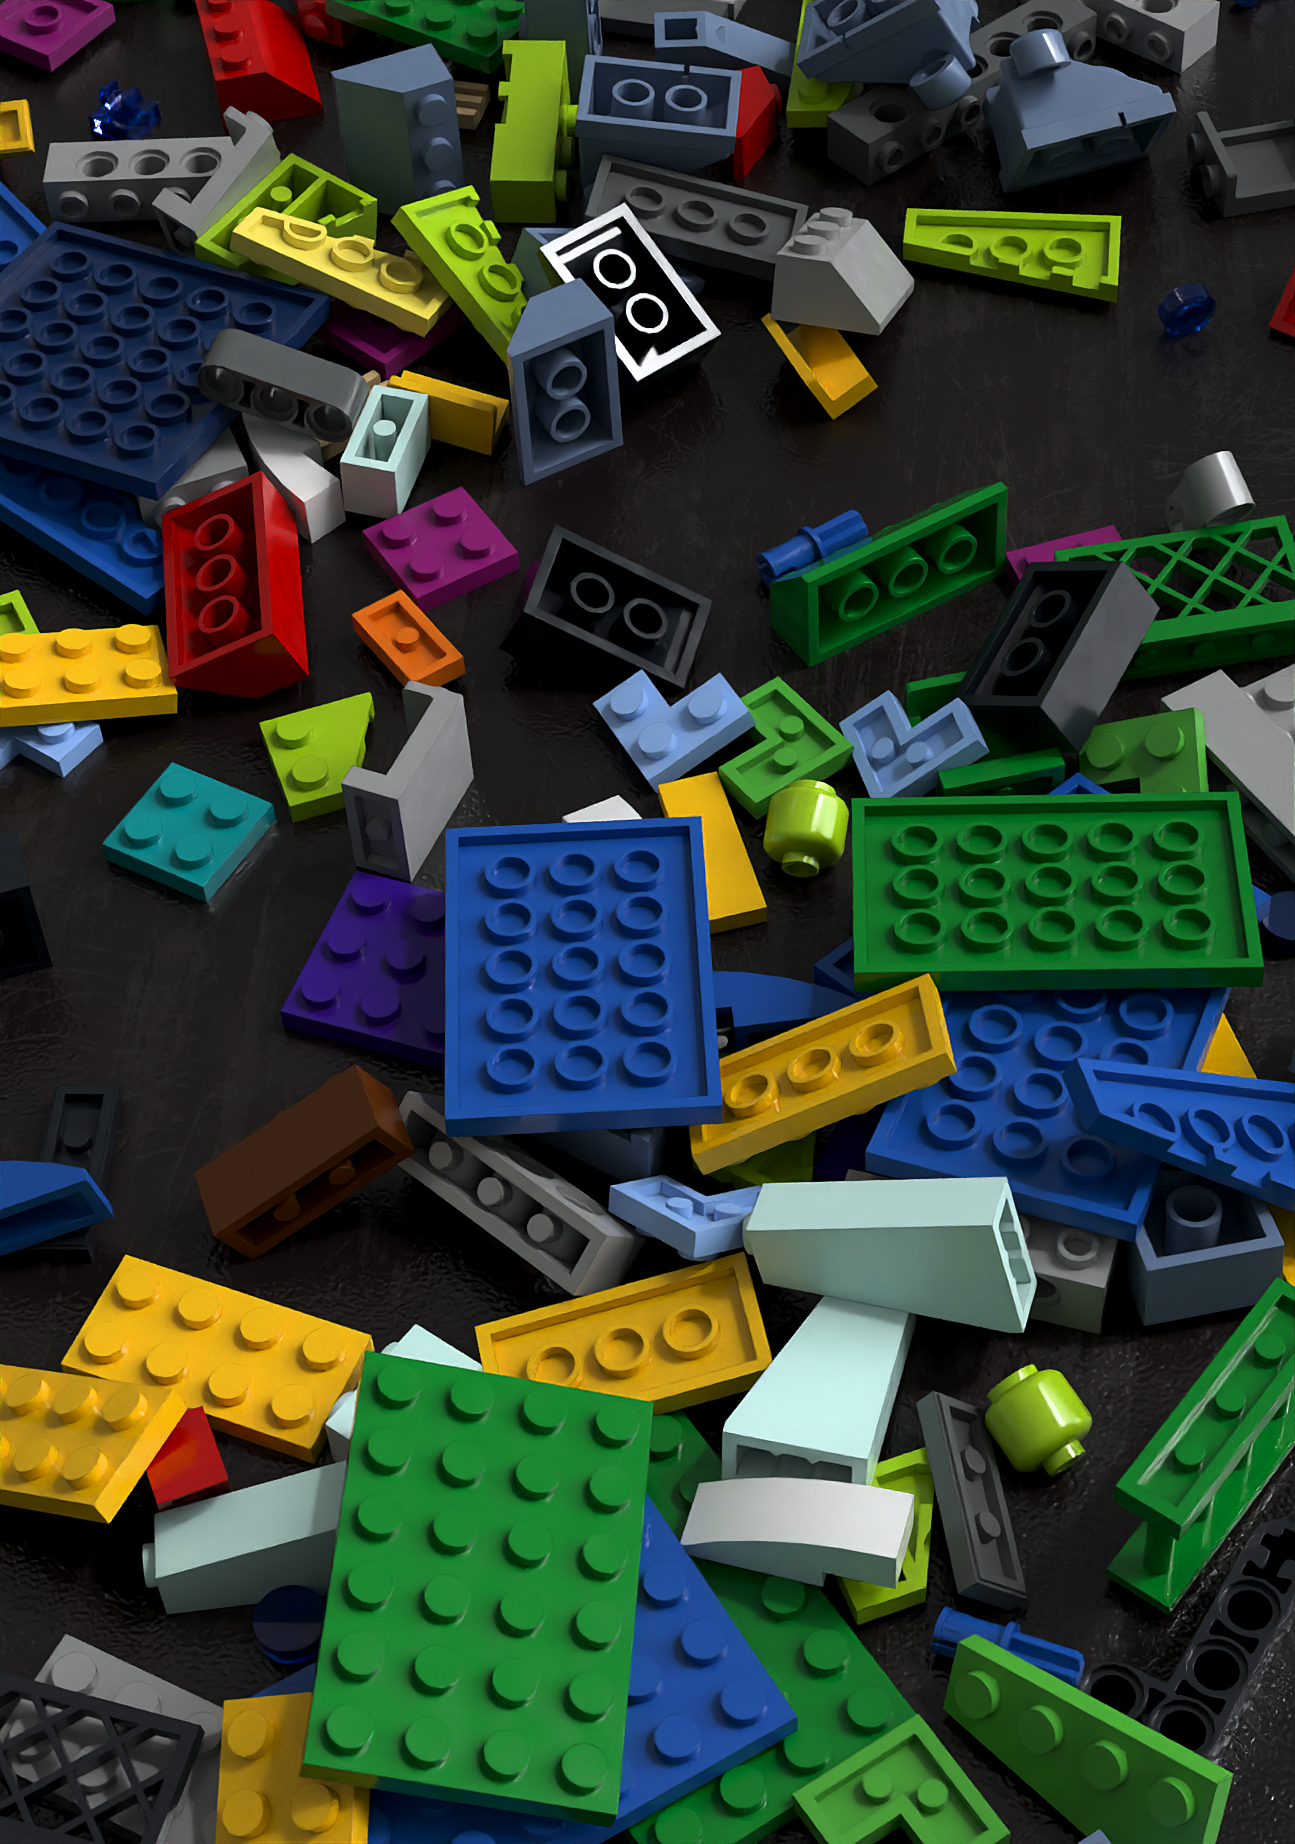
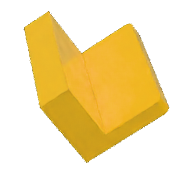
(824, 365)
(458, 413)

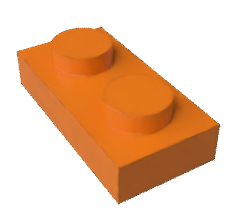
(408, 641)

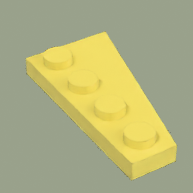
(345, 268)

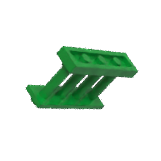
(1211, 1455)

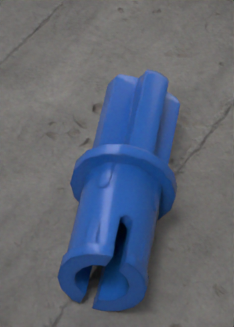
(811, 546)
(1050, 1657)

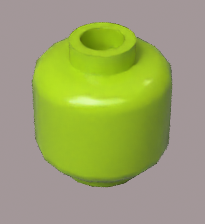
(806, 828)
(1037, 1420)

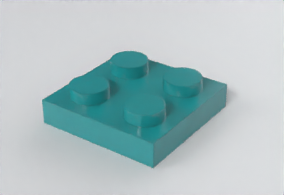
(189, 832)

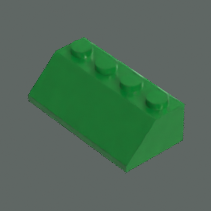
(892, 575)

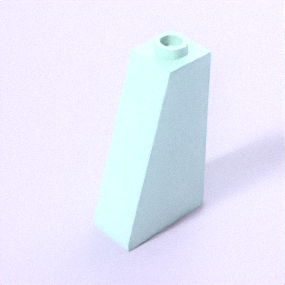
(899, 1245)
(822, 1398)
(246, 1542)

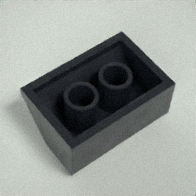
(1058, 653)

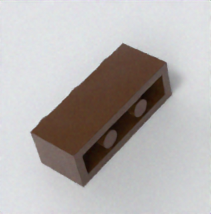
(303, 1162)

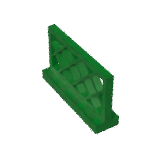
(1200, 635)

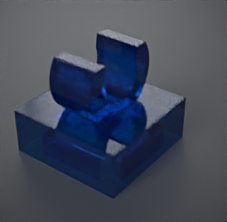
(123, 113)

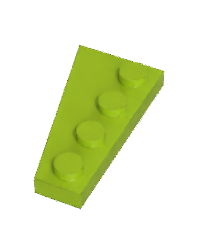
(1033, 249)
(466, 261)

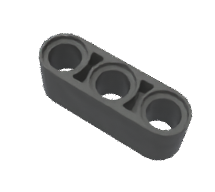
(282, 385)

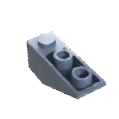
(719, 43)

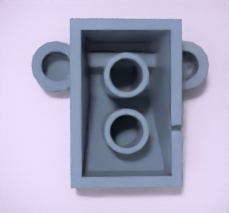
(892, 43)
(654, 115)
(1068, 116)

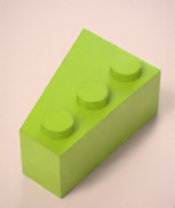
(534, 134)
(296, 191)

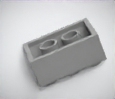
(839, 275)

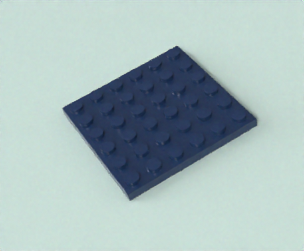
(109, 348)

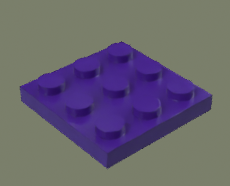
(377, 972)

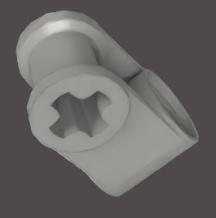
(1209, 495)

